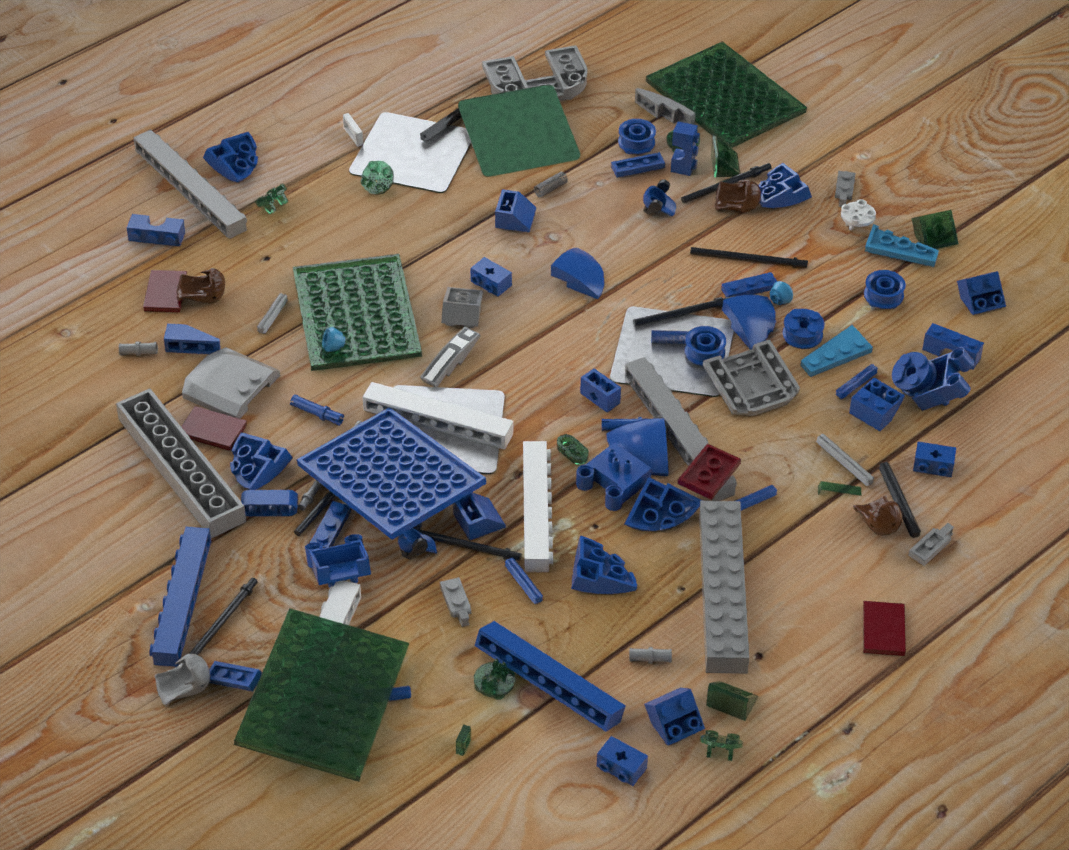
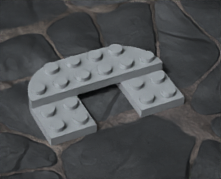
(565, 62)

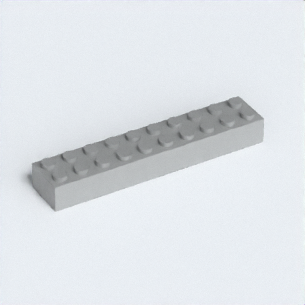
(181, 463)
(723, 587)

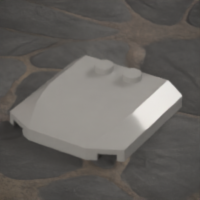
(753, 380)
(227, 382)

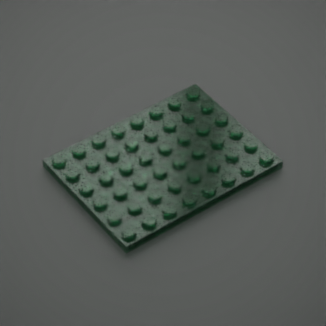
(726, 94)
(365, 303)
(322, 695)

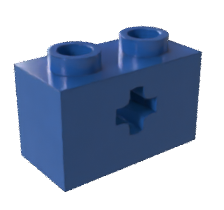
(491, 276)
(600, 390)
(934, 459)
(622, 761)

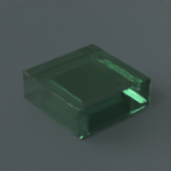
(463, 740)

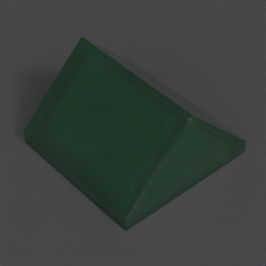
(724, 159)
(730, 699)

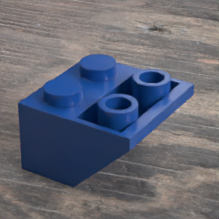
(514, 211)
(982, 292)
(876, 404)
(477, 516)
(675, 715)

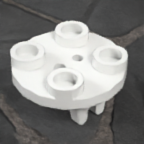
(858, 214)

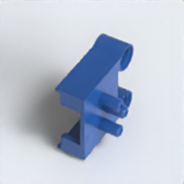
(949, 382)
(616, 472)
(338, 561)

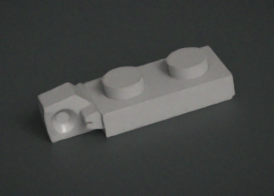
(844, 186)
(931, 544)
(456, 600)

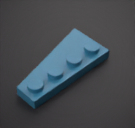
(889, 245)
(837, 351)

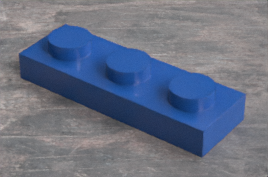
(638, 165)
(749, 285)
(332, 524)
(234, 676)

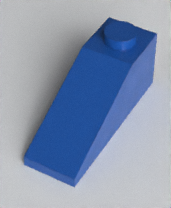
(186, 339)

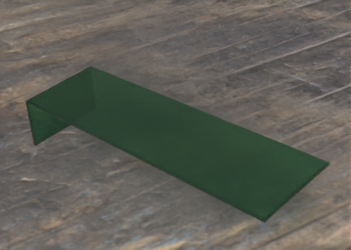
(841, 488)

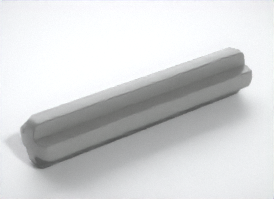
(272, 313)

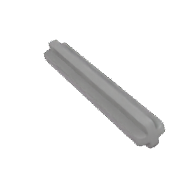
(843, 458)

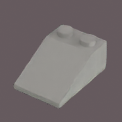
(462, 307)

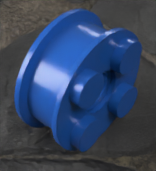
(636, 136)
(884, 289)
(803, 328)
(704, 343)
(914, 373)

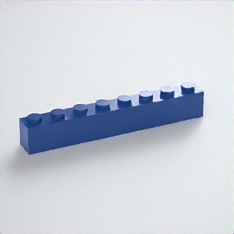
(181, 596)
(550, 676)

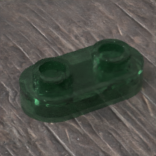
(575, 451)

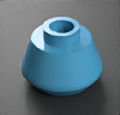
(781, 293)
(332, 339)

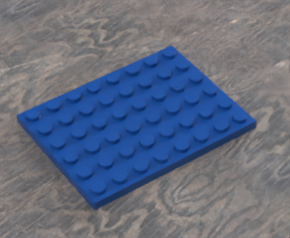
(391, 472)

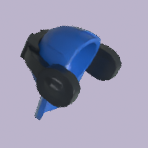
(657, 201)
(415, 543)

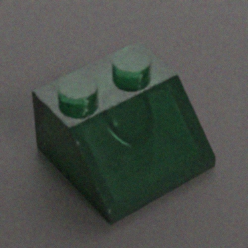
(936, 229)

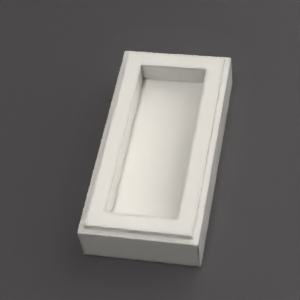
(352, 129)

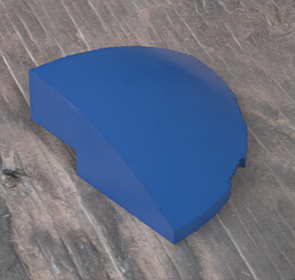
(233, 157)
(783, 188)
(580, 272)
(750, 317)
(644, 441)
(257, 461)
(661, 507)
(598, 571)

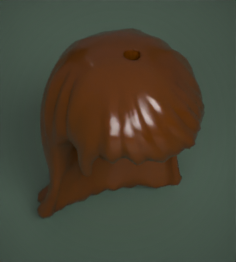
(738, 197)
(202, 288)
(881, 516)

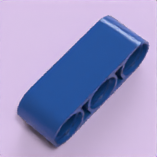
(270, 502)

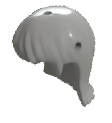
(184, 680)

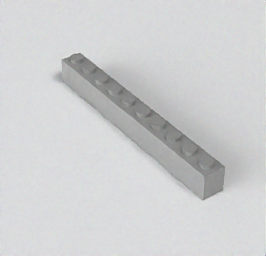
(190, 184)
(678, 425)

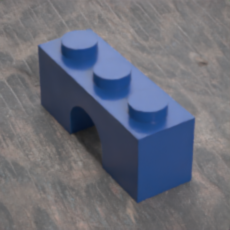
(683, 159)
(168, 233)
(939, 338)

